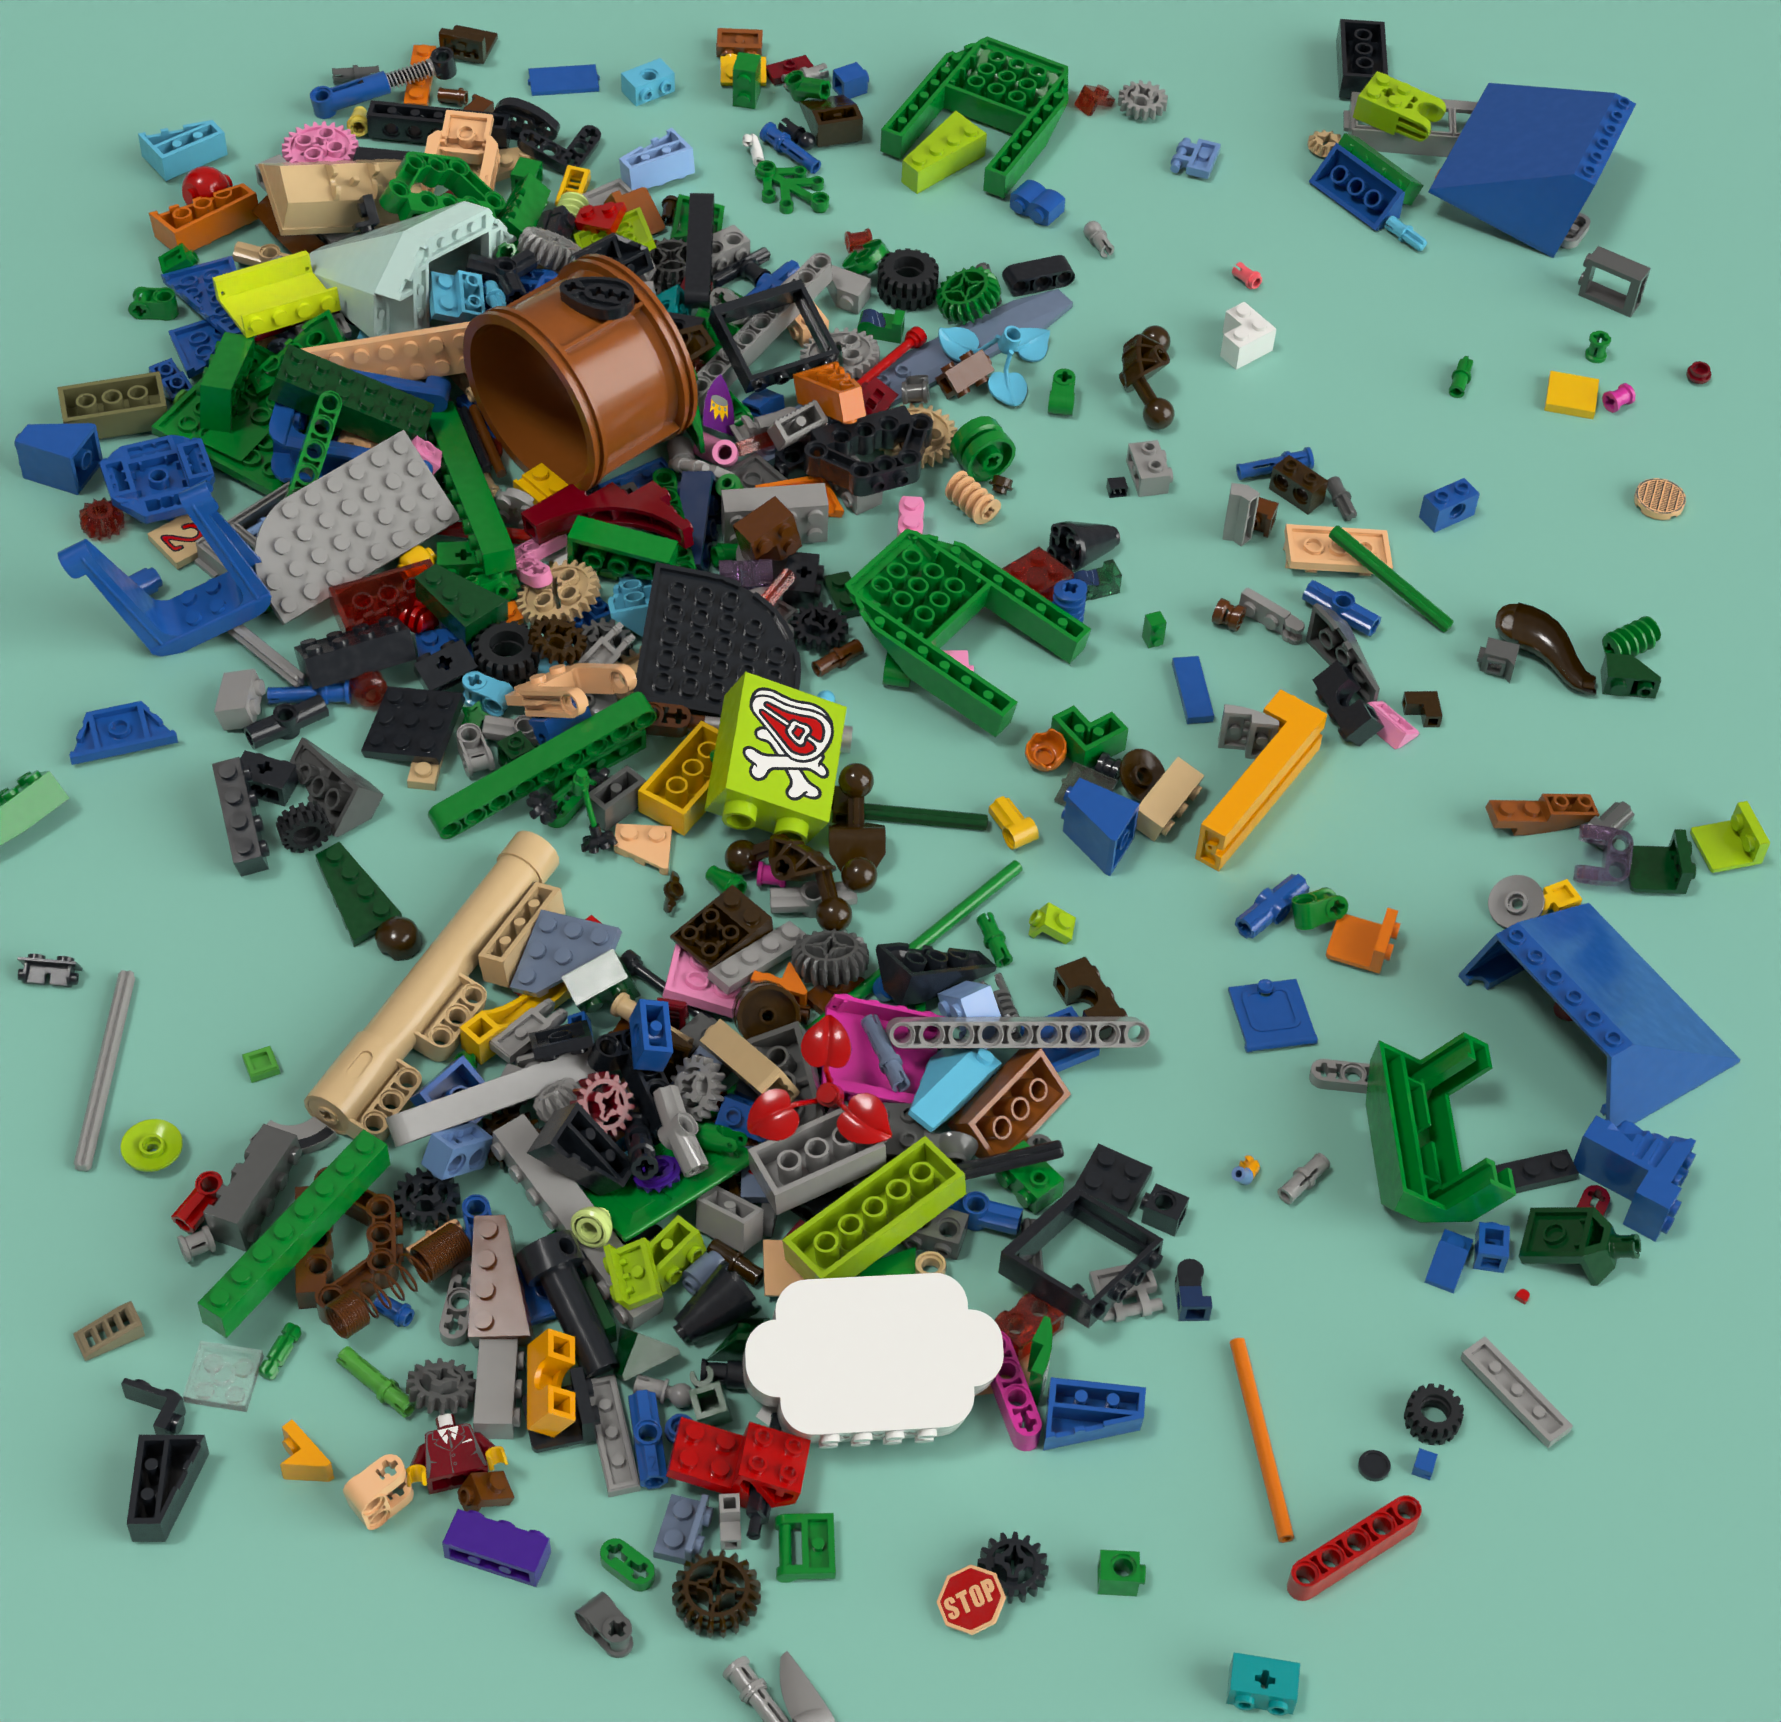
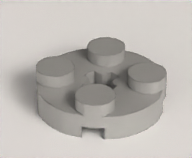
(511, 504)

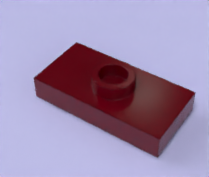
(776, 70)

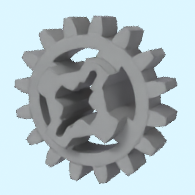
(1142, 100)
(699, 1087)

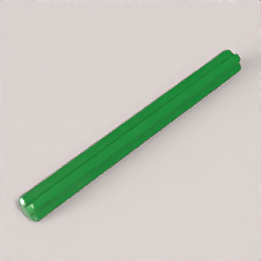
(1391, 578)

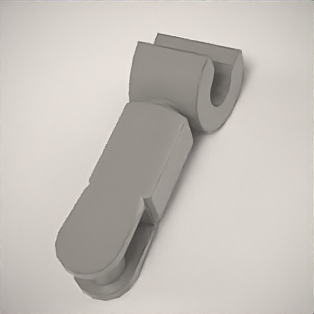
(759, 425)

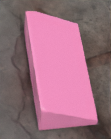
(1396, 730)

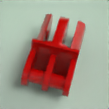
(419, 618)

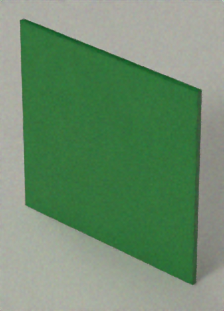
(239, 442)

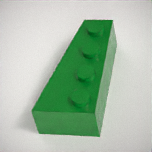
(524, 205)
(225, 381)
(618, 548)

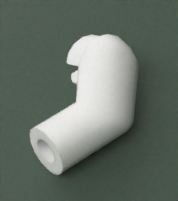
(755, 148)

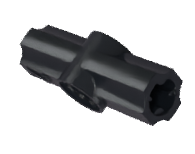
(286, 721)

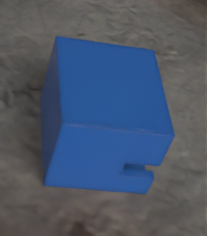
(1424, 1464)

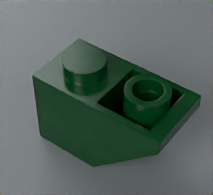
(1628, 677)

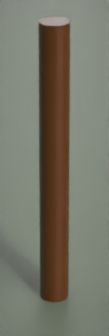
(487, 441)

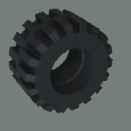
(908, 279)
(502, 641)

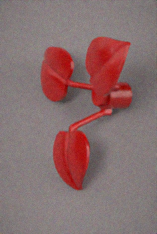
(864, 1117)

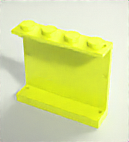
(274, 294)

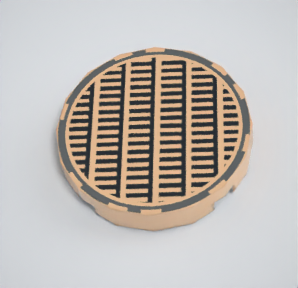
(1659, 498)

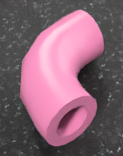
(718, 451)

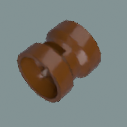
(1229, 614)

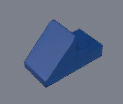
(1448, 1261)

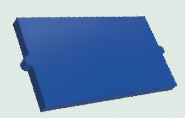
(563, 80)

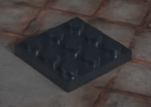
(413, 725)

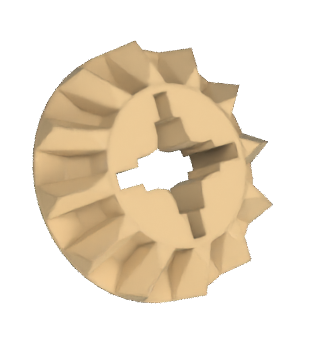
(1316, 141)

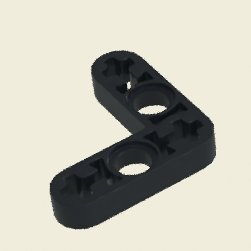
(562, 156)

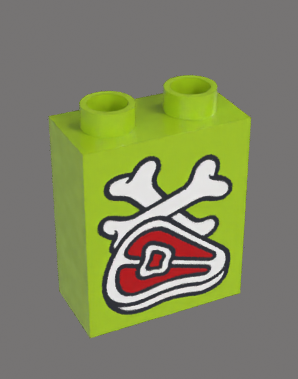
(775, 759)

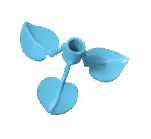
(1006, 386)

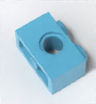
(647, 82)

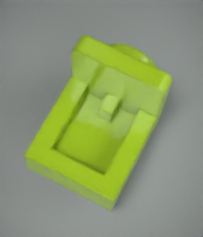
(1053, 922)

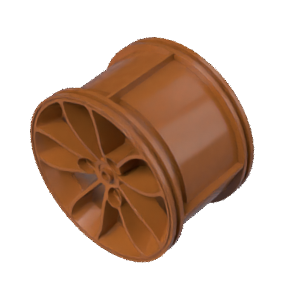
(580, 386)

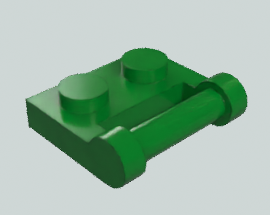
(816, 1545)

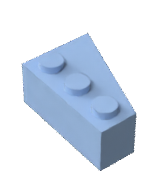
(658, 163)

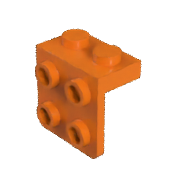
(1363, 941)

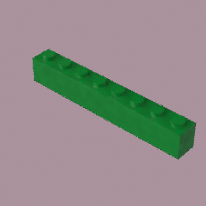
(294, 1234)

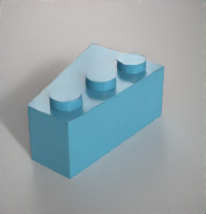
(183, 149)

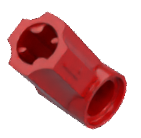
(190, 1213)

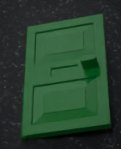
(636, 1210)

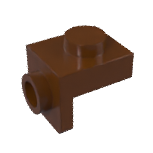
(485, 1490)

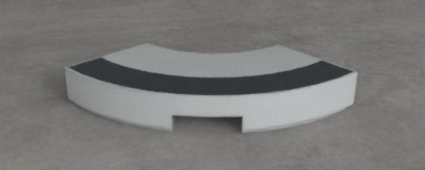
(311, 1134)

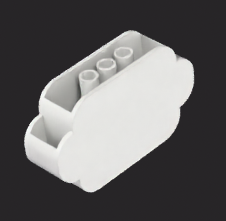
(872, 1358)

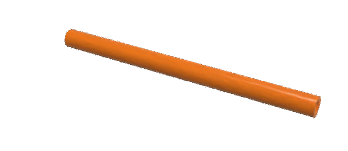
(1261, 1440)

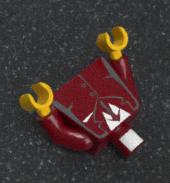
(452, 1455)

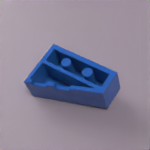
(1090, 1411)

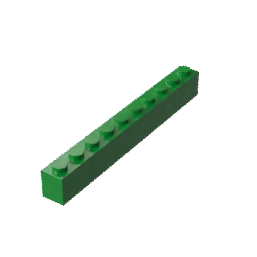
(471, 493)

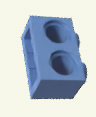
(457, 1151)

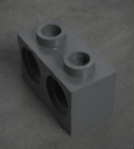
(931, 1235)

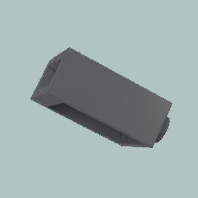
(1620, 267)

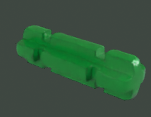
(280, 1351)

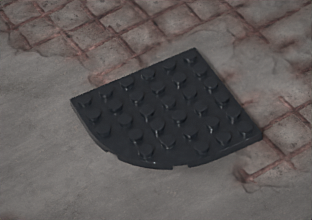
(705, 636)

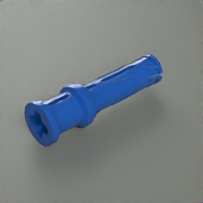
(782, 143)
(1248, 469)
(332, 693)

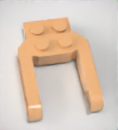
(468, 138)
(551, 692)

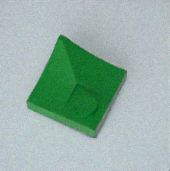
(680, 221)

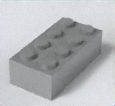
(804, 501)
(811, 1163)

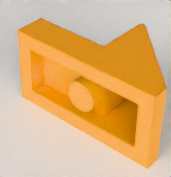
(305, 1458)

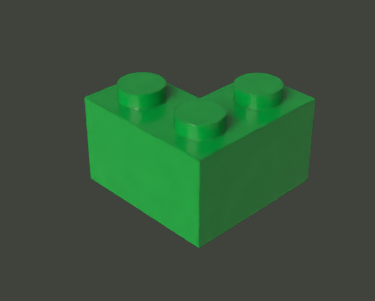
(1090, 739)

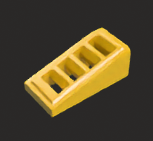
(577, 174)

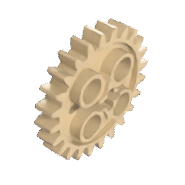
(941, 437)
(576, 591)

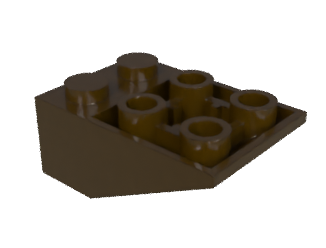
(833, 120)
(723, 928)

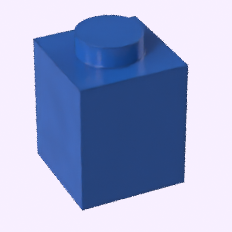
(850, 80)

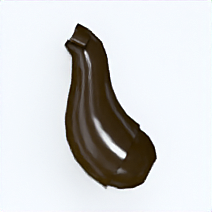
(1546, 639)

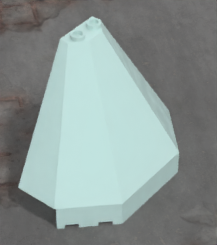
(387, 270)

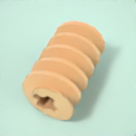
(972, 498)

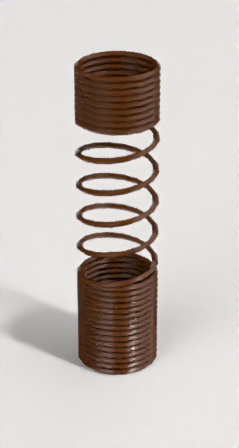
(431, 1260)

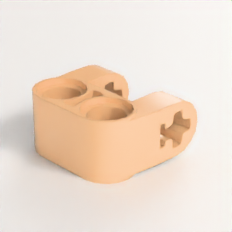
(368, 1492)

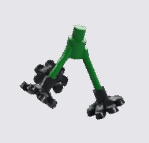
(581, 785)

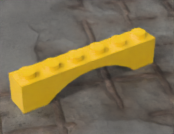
(487, 1024)

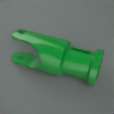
(719, 1138)

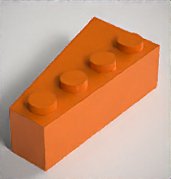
(205, 218)
(833, 390)

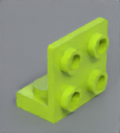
(1732, 842)

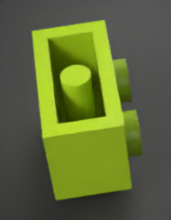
(676, 1250)

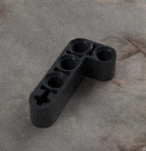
(613, 1053)

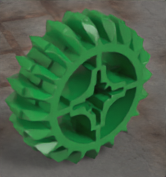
(968, 295)

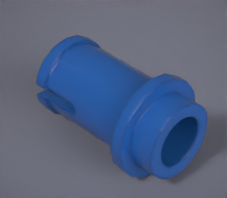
(400, 1313)

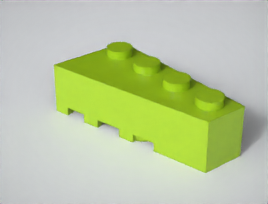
(943, 153)

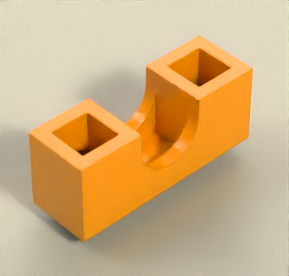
(548, 1405)

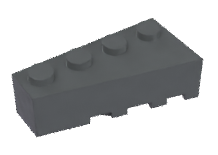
(253, 1188)

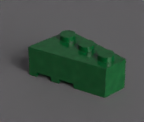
(459, 602)

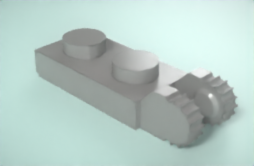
(1272, 616)
(604, 651)
(515, 1038)

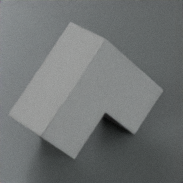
(729, 1521)

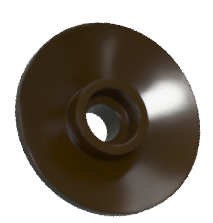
(1140, 772)

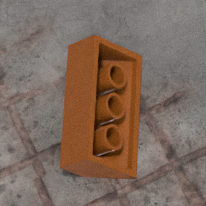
(1012, 1103)

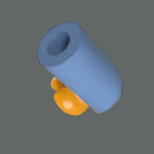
(1246, 1170)

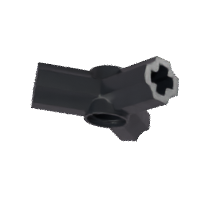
(504, 271)

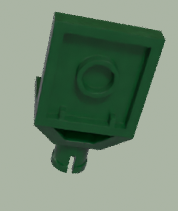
(1576, 1237)

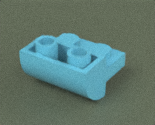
(456, 297)

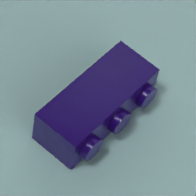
(497, 1547)

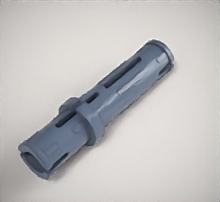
(890, 1062)

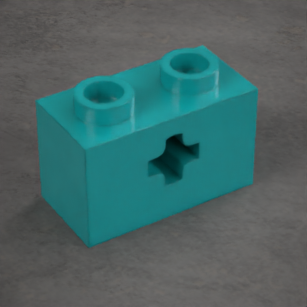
(1277, 1675)

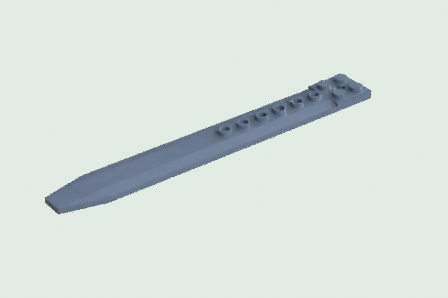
(1027, 312)

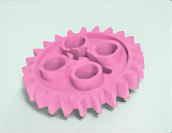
(319, 144)

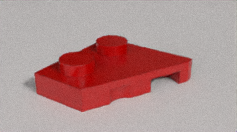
(600, 217)

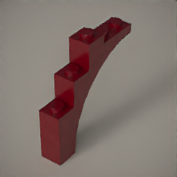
(643, 509)

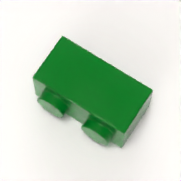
(1154, 629)

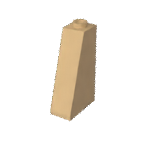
(746, 1060)

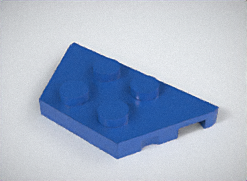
(119, 732)

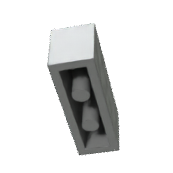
(498, 1388)

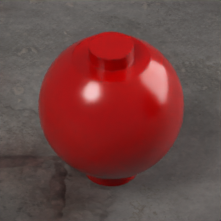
(203, 182)

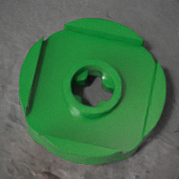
(867, 258)

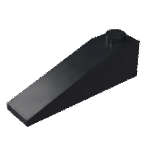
(918, 975)

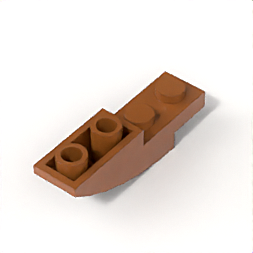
(1546, 815)

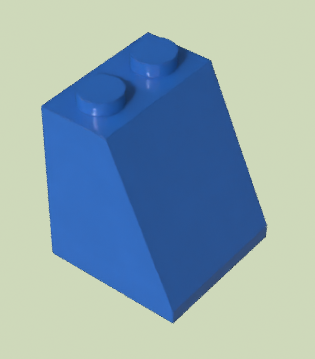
(59, 454)
(1099, 822)

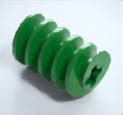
(1632, 637)

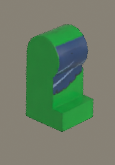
(882, 325)

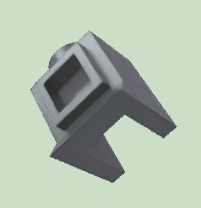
(1498, 658)

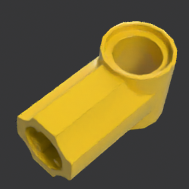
(1015, 828)

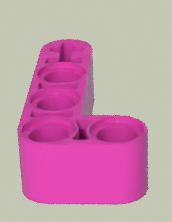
(1016, 1390)

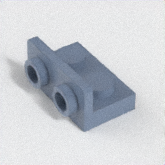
(682, 1529)

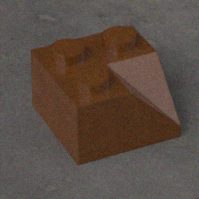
(768, 532)

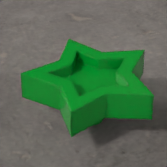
(474, 714)

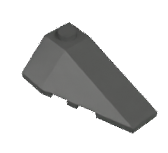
(1335, 641)
(335, 787)

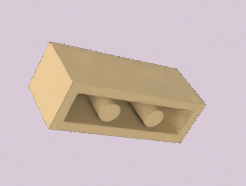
(1168, 799)

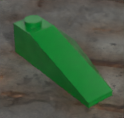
(316, 332)

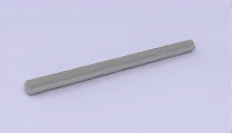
(104, 1071)

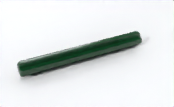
(925, 816)

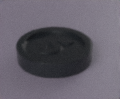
(1374, 1465)

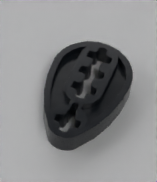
(523, 111)
(598, 297)

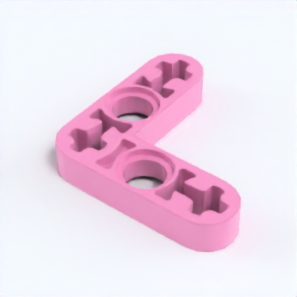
(528, 566)

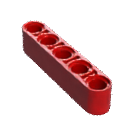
(1349, 1560)

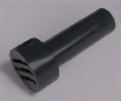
(553, 1265)

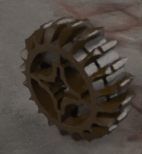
(692, 1586)

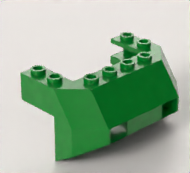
(1417, 1138)

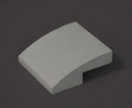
(1246, 730)

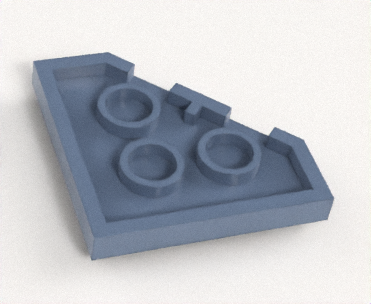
(558, 947)

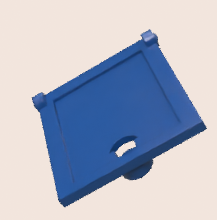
(1274, 1019)

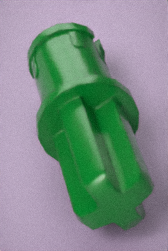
(1461, 377)

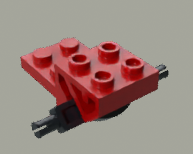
(759, 1465)

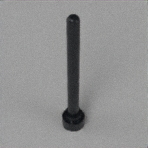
(635, 967)

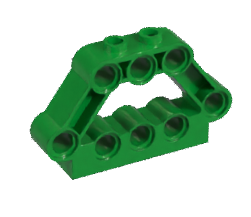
(433, 171)

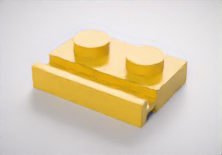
(539, 483)

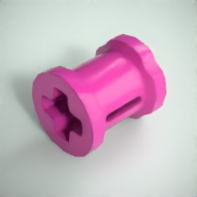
(1614, 399)
(765, 876)

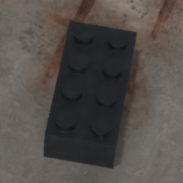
(1359, 54)
(355, 652)

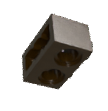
(1298, 484)

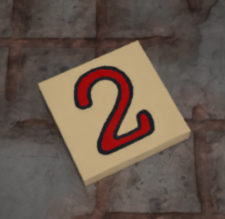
(177, 540)

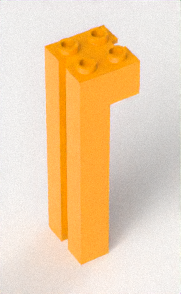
(1264, 779)

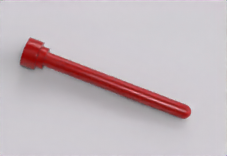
(913, 339)

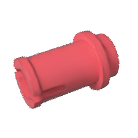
(1251, 278)

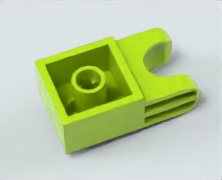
(1398, 107)

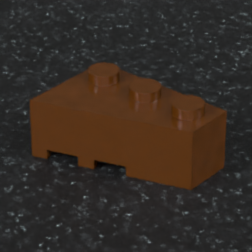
(293, 243)

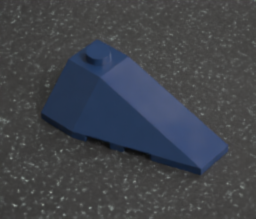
(700, 507)

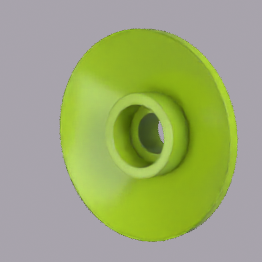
(147, 1136)

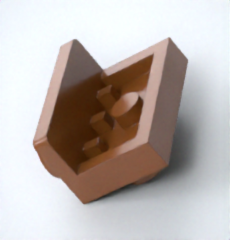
(738, 40)

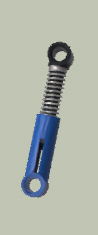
(328, 100)

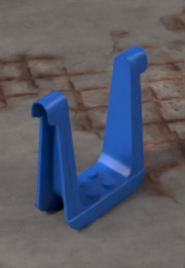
(287, 424)
(197, 613)

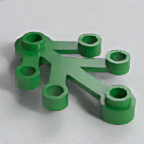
(768, 172)

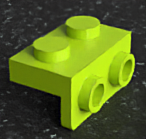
(632, 1274)

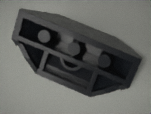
(626, 251)

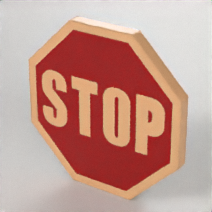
(971, 1599)

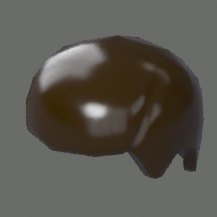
(398, 938)

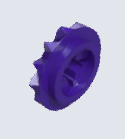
(669, 1173)

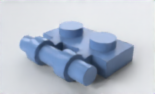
(1201, 160)

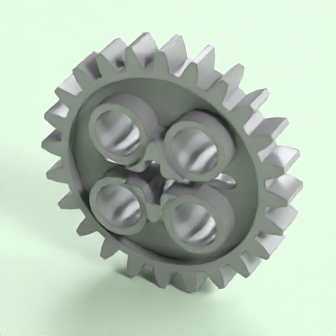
(858, 351)

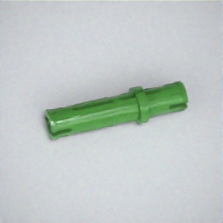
(385, 1389)

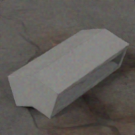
(1240, 513)

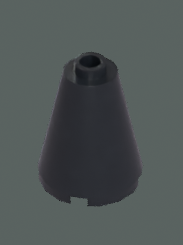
(715, 1305)

